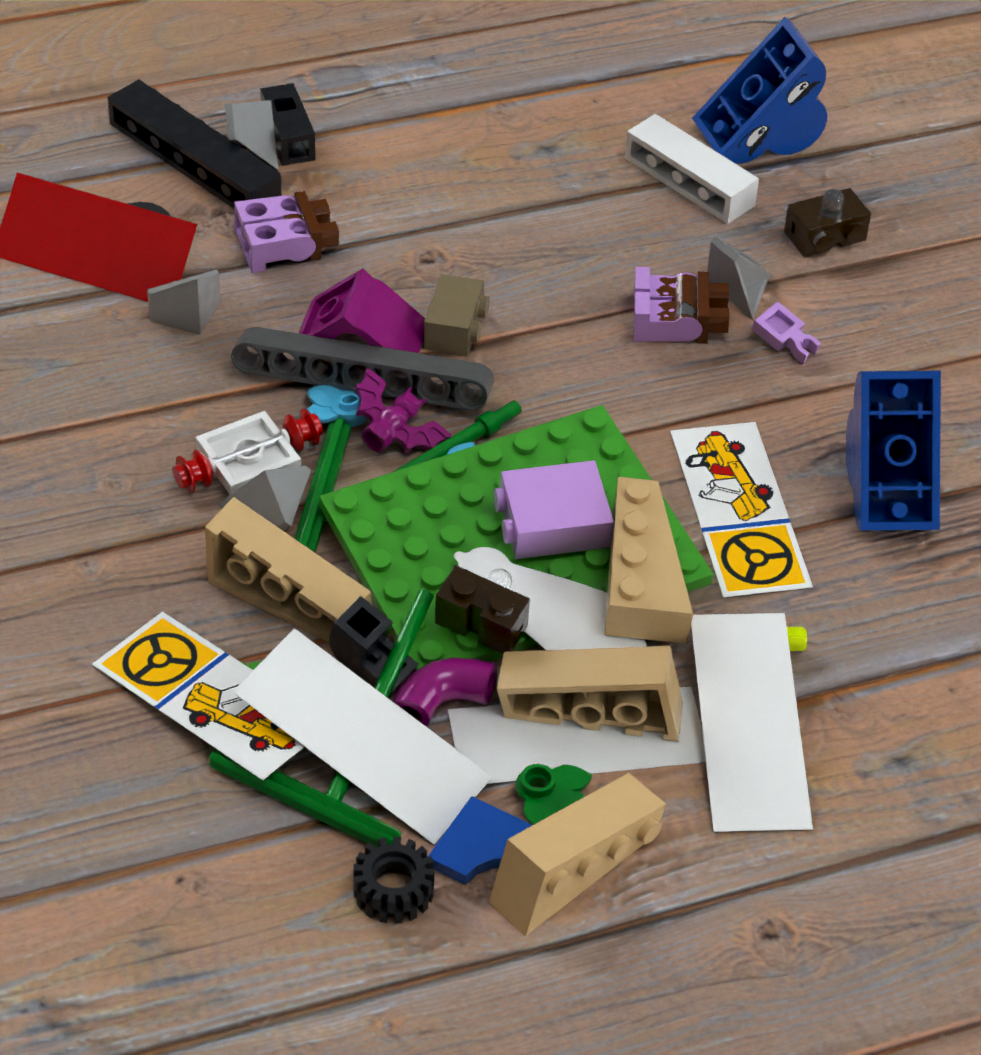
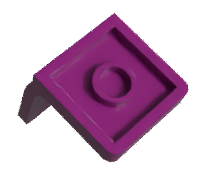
(368, 310)

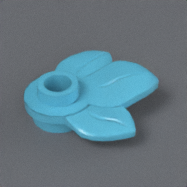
(334, 404)

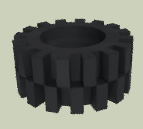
(397, 859)

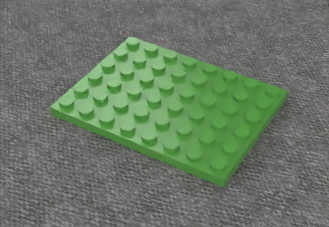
(414, 520)

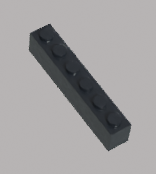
(191, 145)

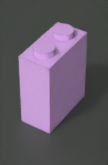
(554, 509)

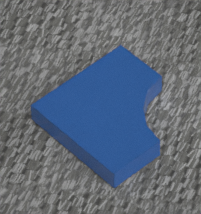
(475, 840)

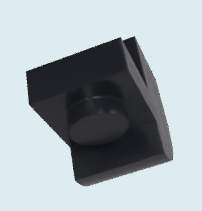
(362, 643)

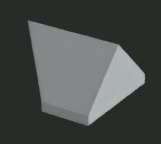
(253, 127)
(745, 276)
(186, 302)
(274, 494)

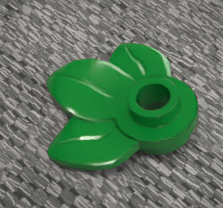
(558, 789)

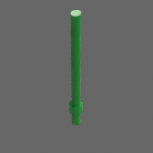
(484, 425)
(392, 668)

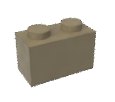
(455, 315)

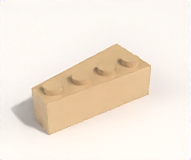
(276, 571)
(644, 573)
(594, 687)
(573, 850)

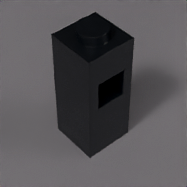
(291, 125)

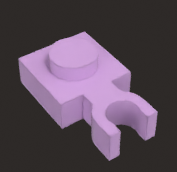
(782, 329)

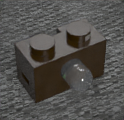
(827, 220)
(483, 607)

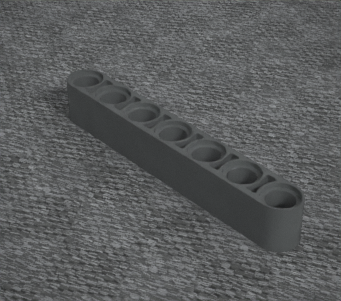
(346, 375)

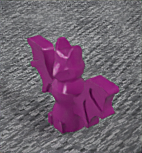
(390, 422)

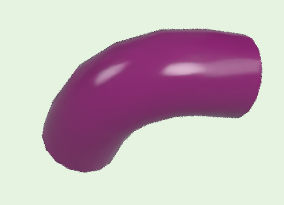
(443, 682)

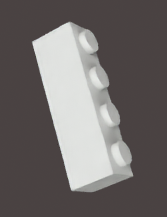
(691, 168)

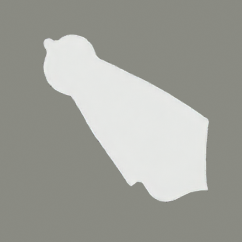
(560, 610)

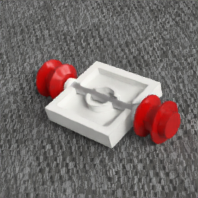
(246, 449)

